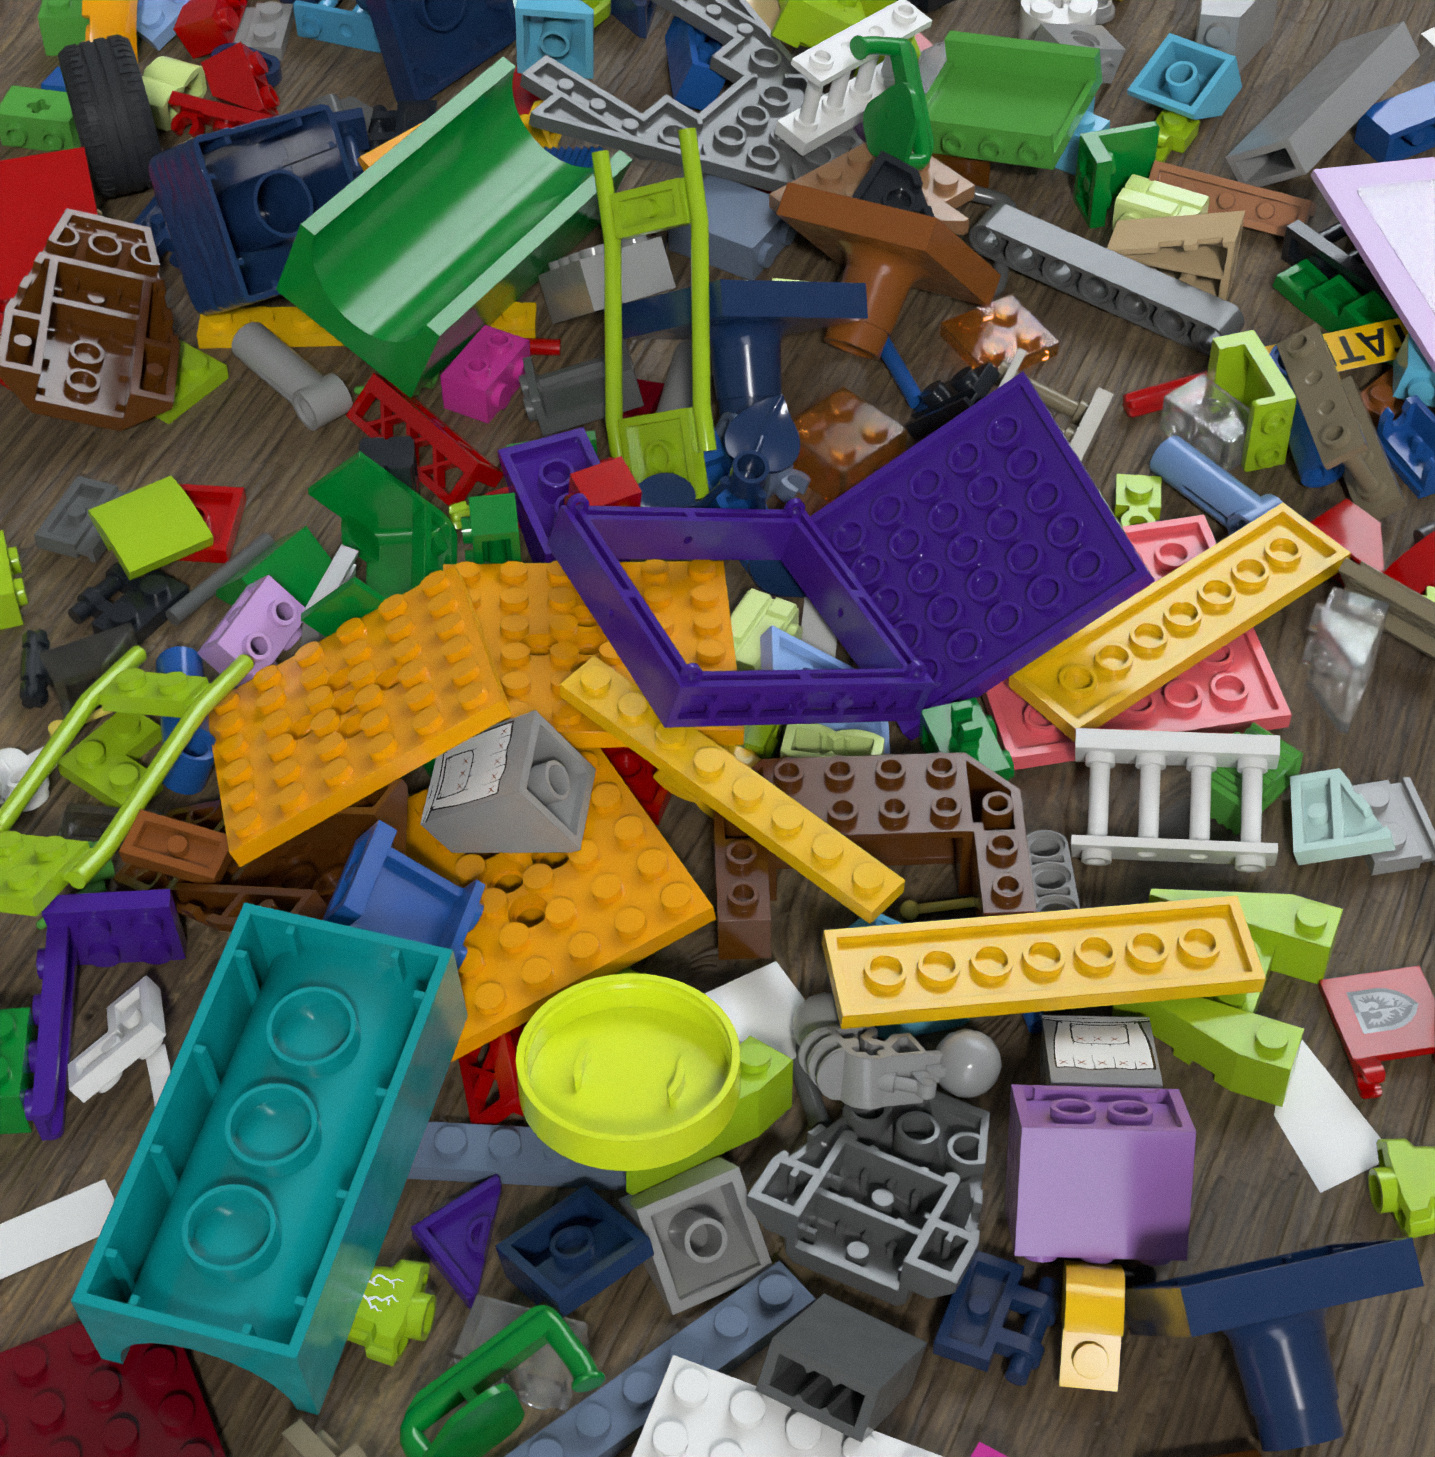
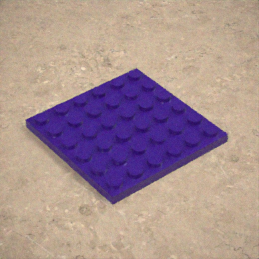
(985, 544)

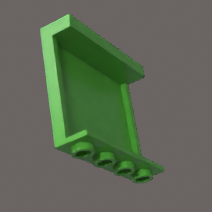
(1010, 98)

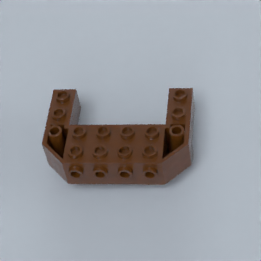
(898, 812)

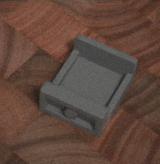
(574, 393)

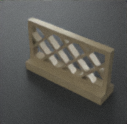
(1409, 613)

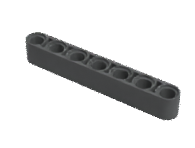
(1104, 278)

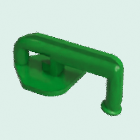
(899, 115)
(497, 1411)

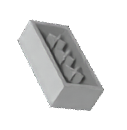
(577, 281)

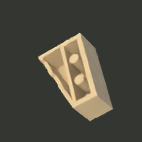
(1186, 247)

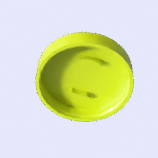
(628, 1071)

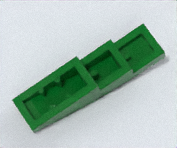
(1331, 302)

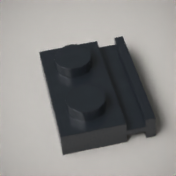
(947, 400)

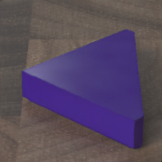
(460, 1237)

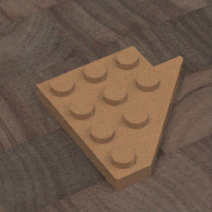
(941, 185)

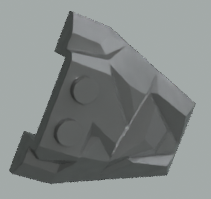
(883, 1197)

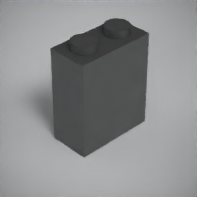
(841, 1367)

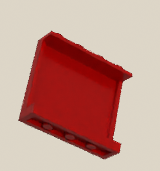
(32, 201)

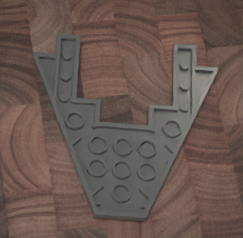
(732, 131)

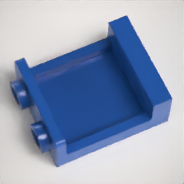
(401, 897)

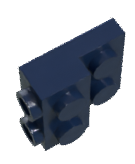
(572, 1251)

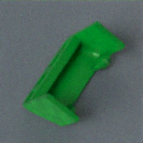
(391, 529)

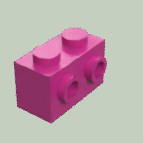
(485, 374)

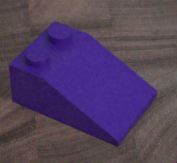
(540, 479)

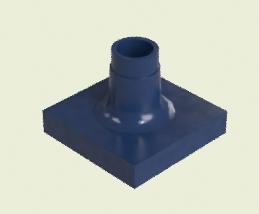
(437, 40)
(747, 328)
(1277, 1325)

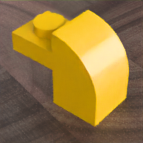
(1091, 1325)

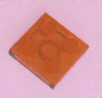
(997, 333)

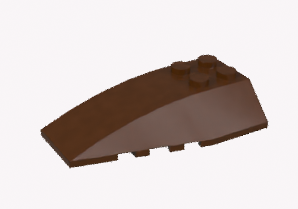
(92, 327)
(289, 878)

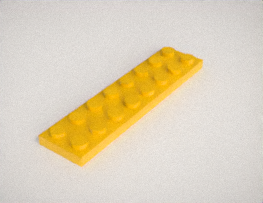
(1178, 621)
(1041, 961)

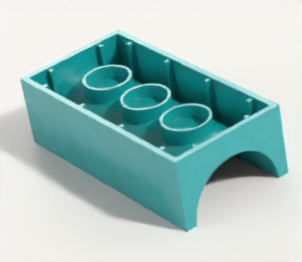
(277, 1151)

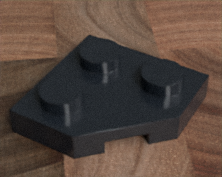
(894, 185)

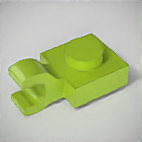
(1175, 133)

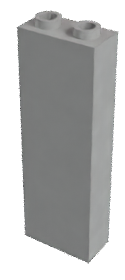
(1323, 106)

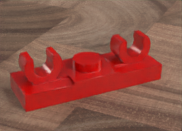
(211, 113)

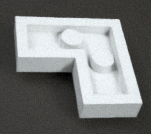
(133, 1032)

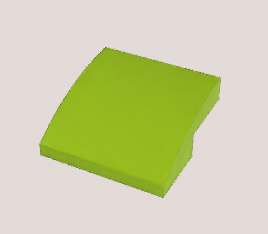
(151, 527)

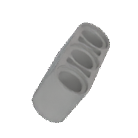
(1052, 871)

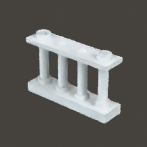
(832, 61)
(1201, 756)

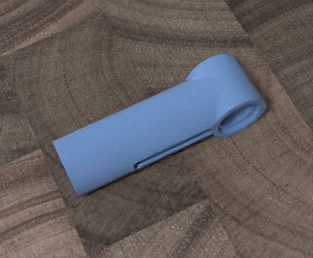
(1209, 485)

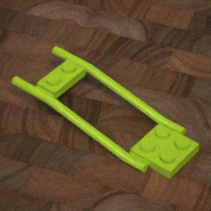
(679, 437)
(40, 866)

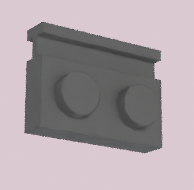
(68, 525)

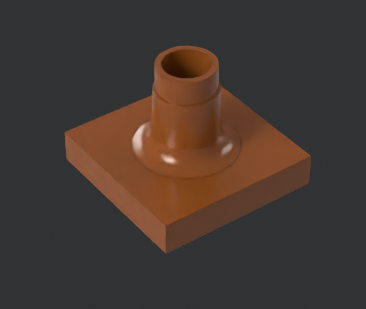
(890, 254)

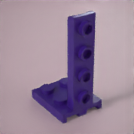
(96, 932)

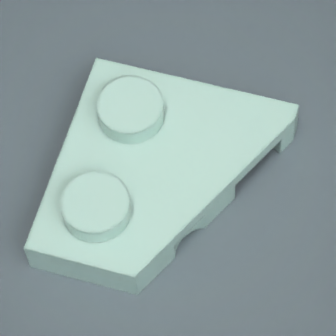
(1333, 819)

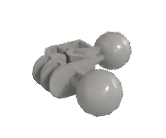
(879, 1074)

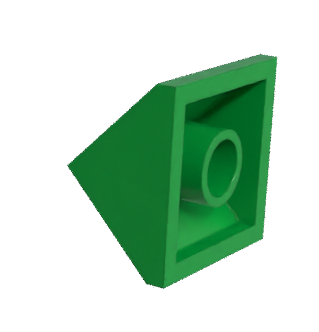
(292, 561)

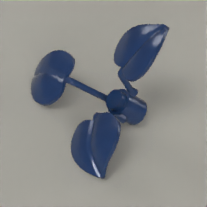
(759, 443)

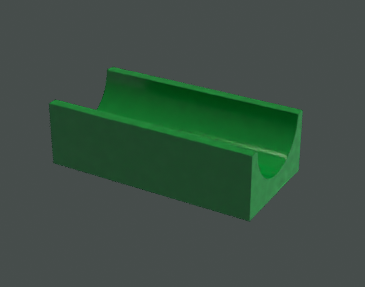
(441, 234)

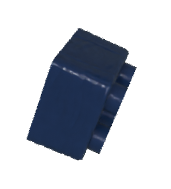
(240, 200)

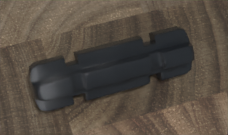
(32, 673)

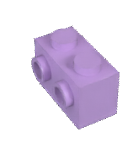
(257, 625)

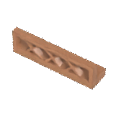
(1263, 208)

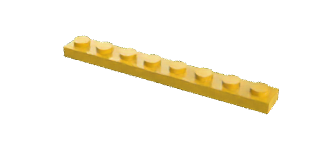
(300, 330)
(735, 792)

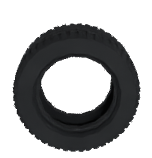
(110, 113)

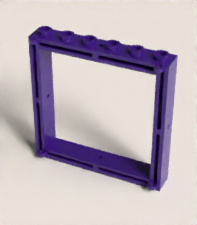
(884, 689)

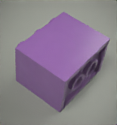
(1099, 1173)

